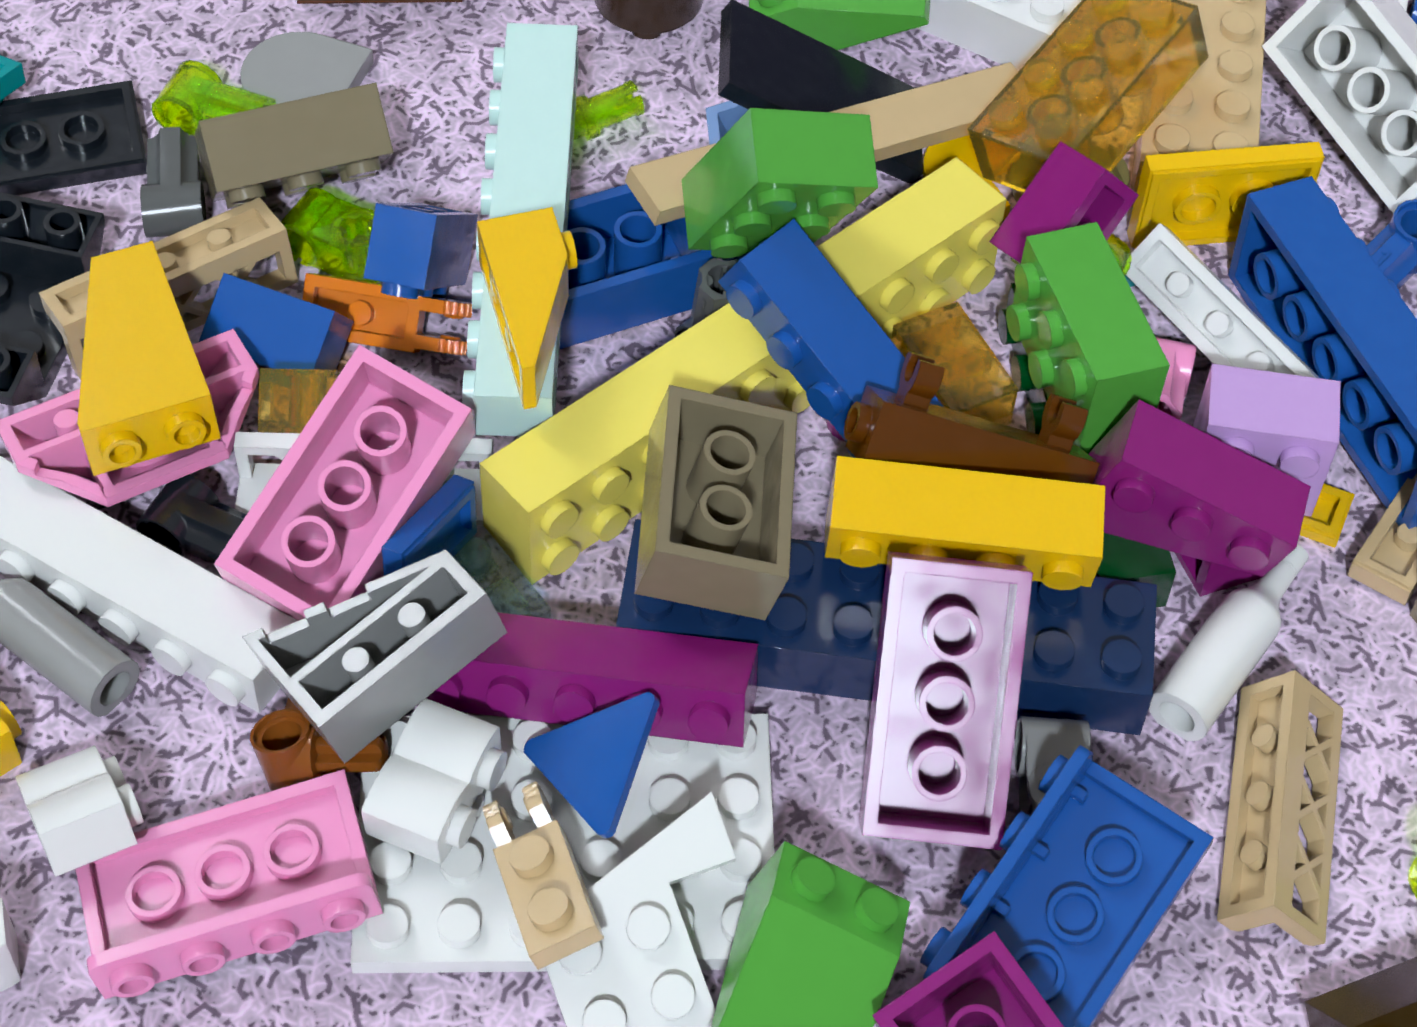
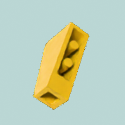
(138, 366)

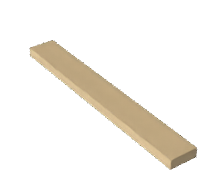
(898, 126)

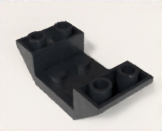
(38, 250)

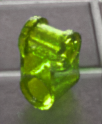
(330, 234)

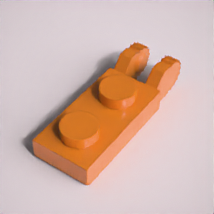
(384, 318)

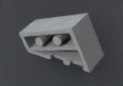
(381, 651)

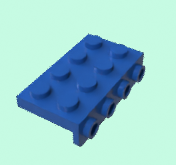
(1078, 886)

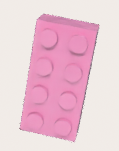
(347, 487)

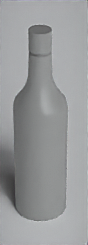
(64, 648)

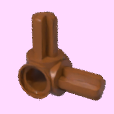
(295, 752)

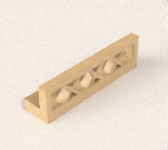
(190, 259)
(1271, 800)

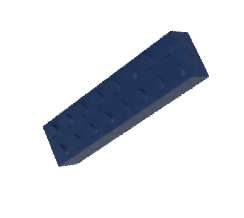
(1082, 652)

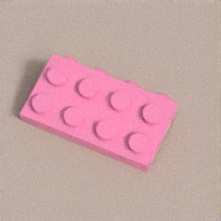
(227, 886)

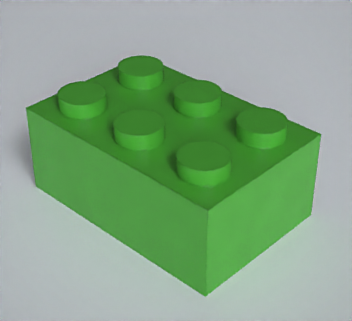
(776, 171)
(1084, 328)

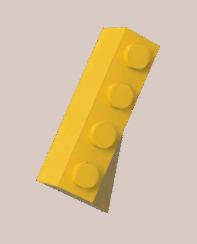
(965, 515)

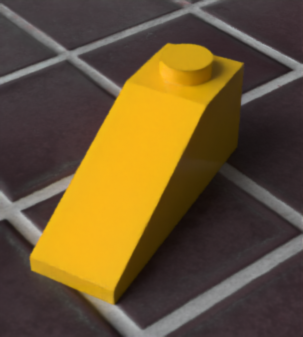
(527, 282)

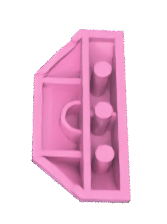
(50, 448)

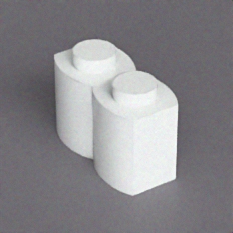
(433, 781)
(80, 809)

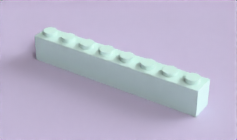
(530, 173)

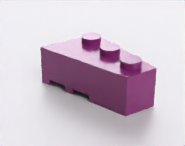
(1196, 493)

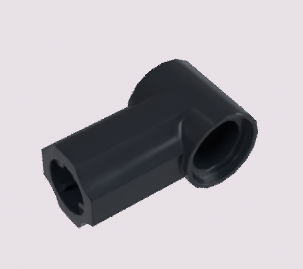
(190, 519)

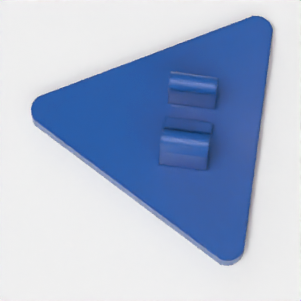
(597, 759)

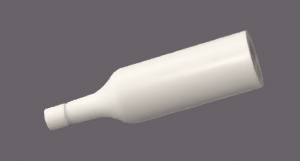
(1223, 653)

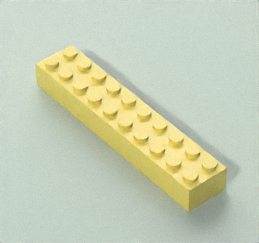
(587, 464)

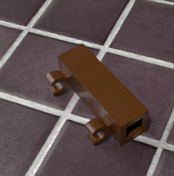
(916, 432)

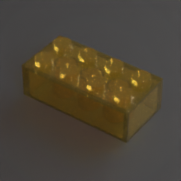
(1090, 87)

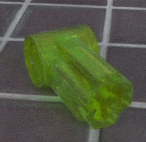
(198, 95)

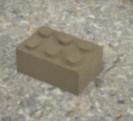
(294, 145)
(717, 503)

